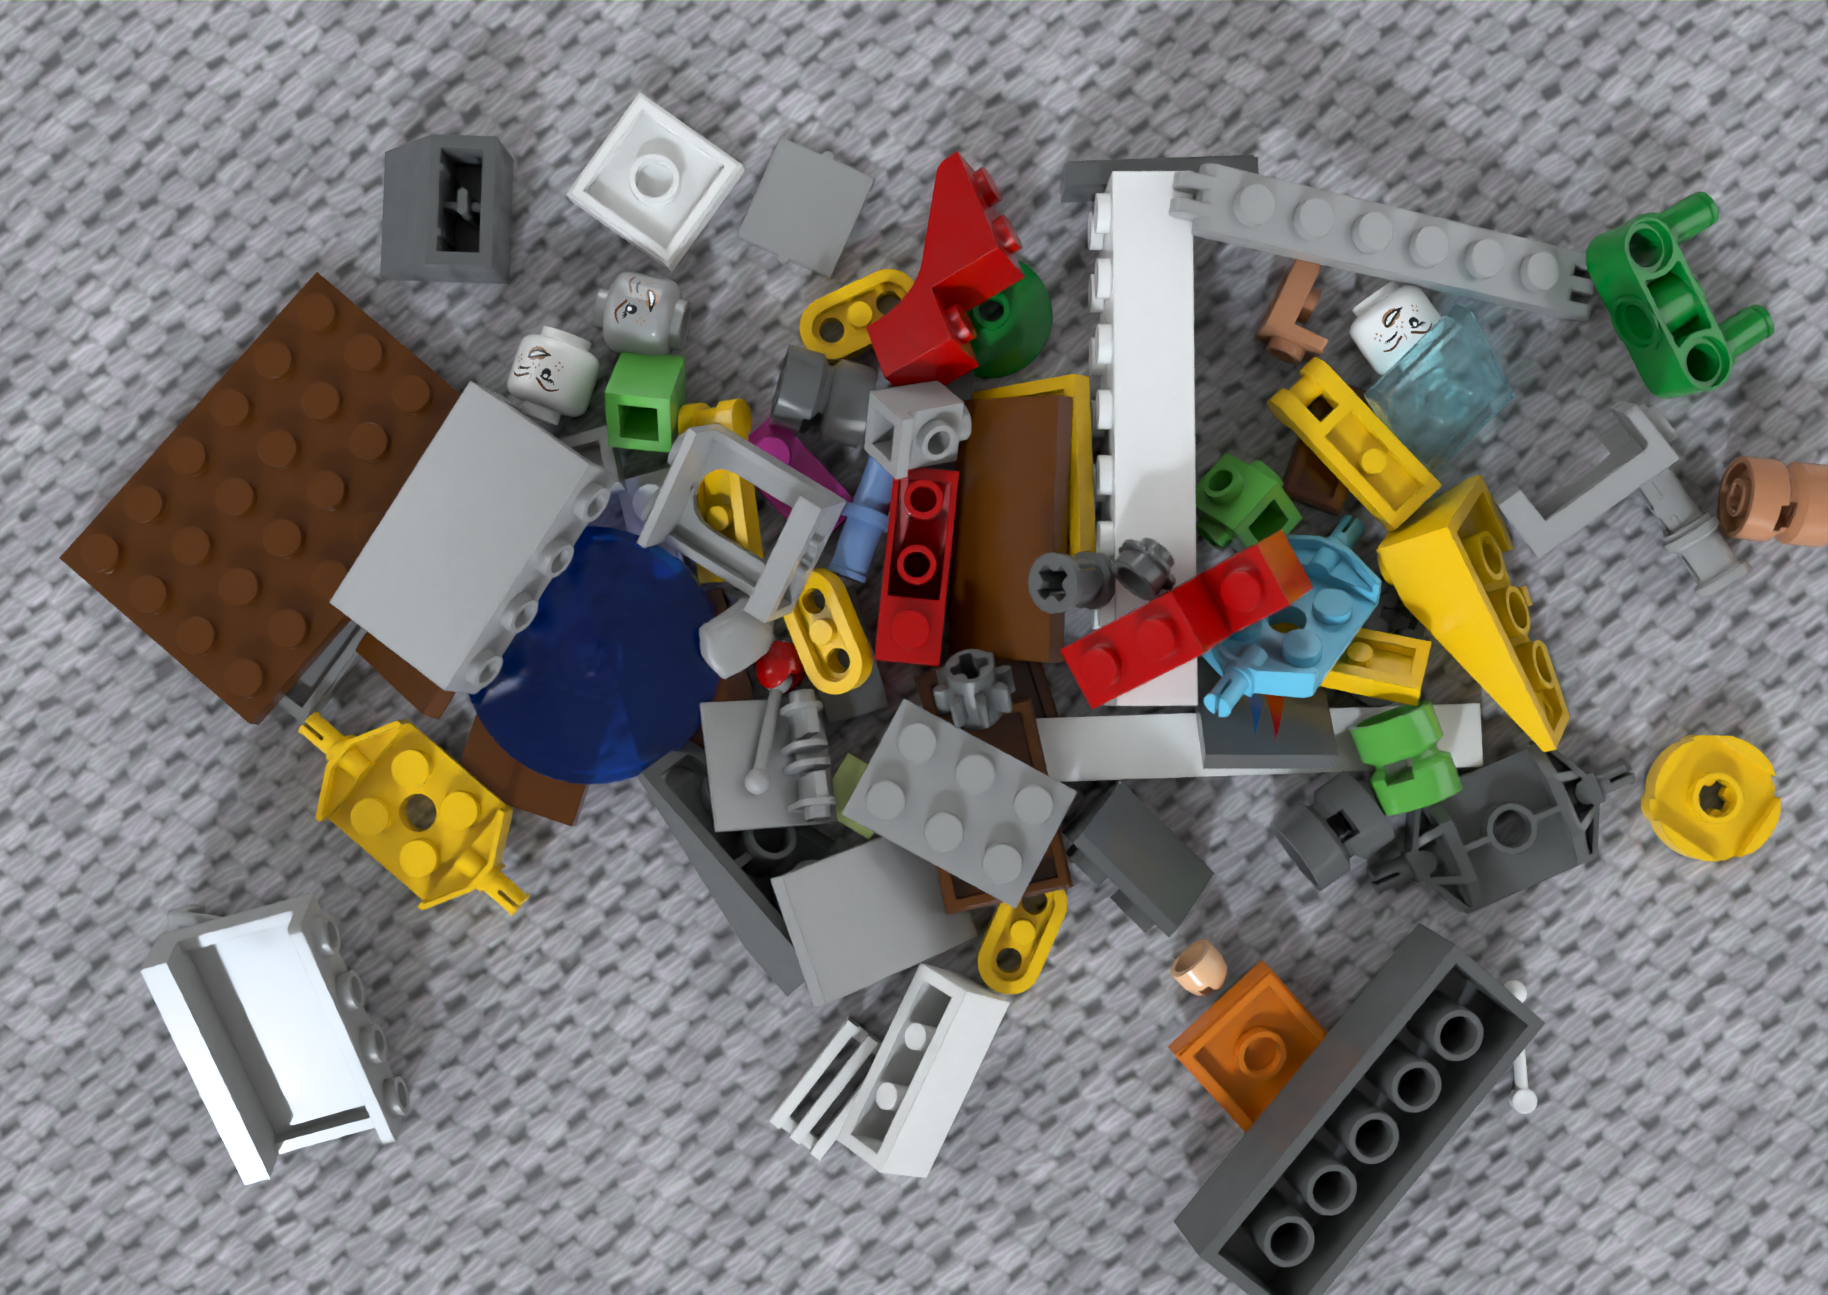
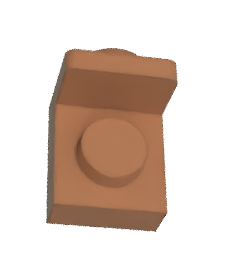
(1293, 302)

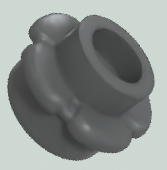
(1144, 568)

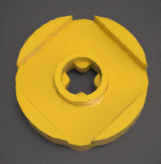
(1747, 789)

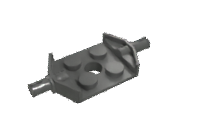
(1454, 842)

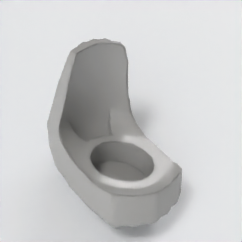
(734, 637)

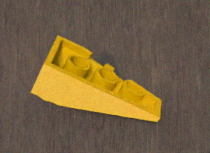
(1457, 586)

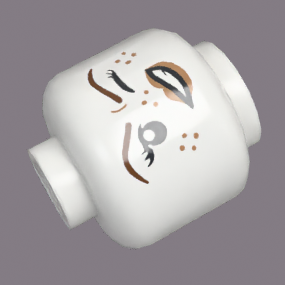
(1391, 324)
(553, 375)

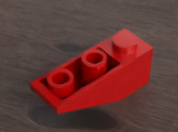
(916, 567)

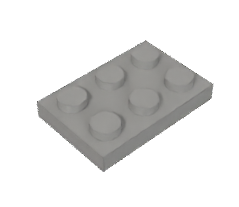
(959, 803)

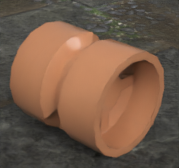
(1774, 500)

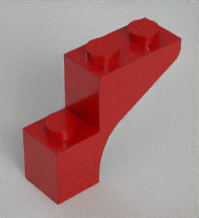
(962, 265)
(1187, 620)

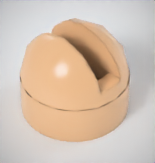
(1200, 968)

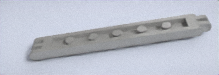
(1382, 241)

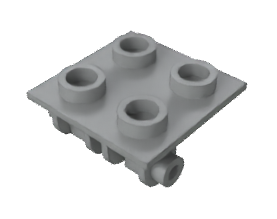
(797, 764)

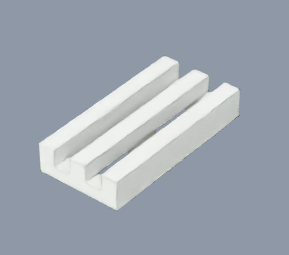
(801, 1131)

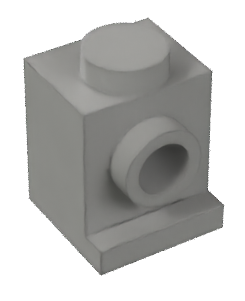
(915, 426)

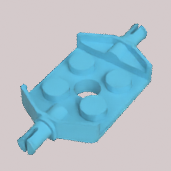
(1328, 620)

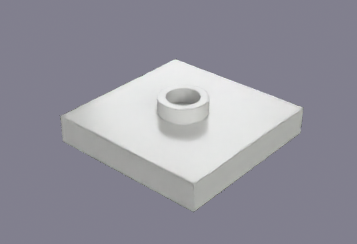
(655, 182)

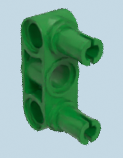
(1662, 306)

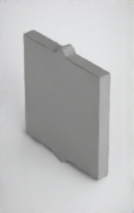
(805, 208)

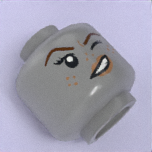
(642, 315)

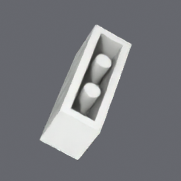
(922, 1072)

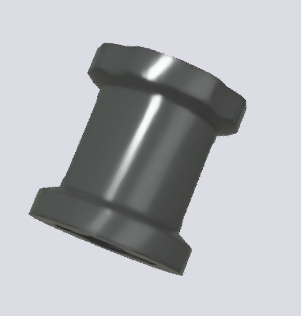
(1062, 574)

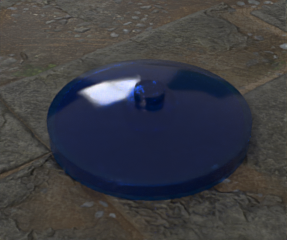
(605, 666)

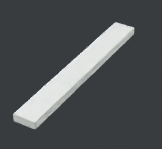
(1170, 744)

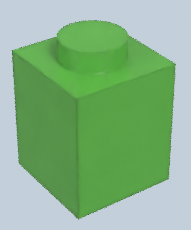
(645, 401)

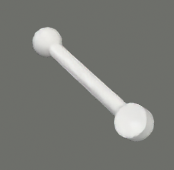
(1520, 1097)

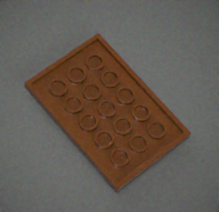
(267, 499)

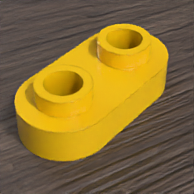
(854, 310)
(822, 633)
(1026, 932)

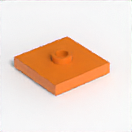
(1249, 1044)

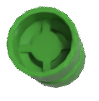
(1399, 735)

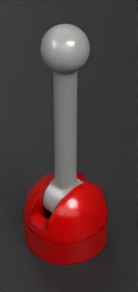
(780, 673)

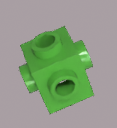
(1236, 496)

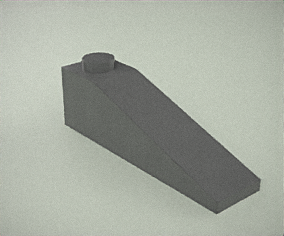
(736, 863)

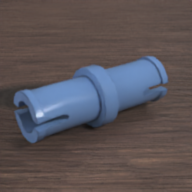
(864, 523)

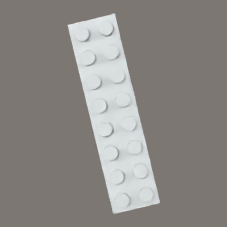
(1145, 393)

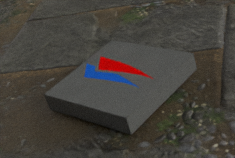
(1265, 730)

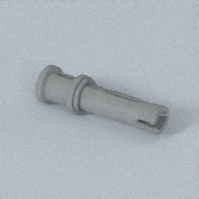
(1687, 529)

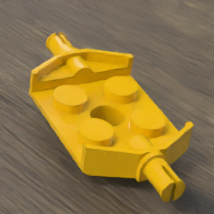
(368, 797)

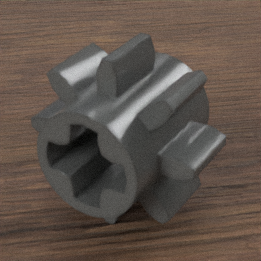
(974, 689)

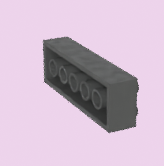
(1358, 1121)

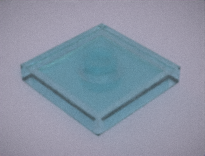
(1442, 390)

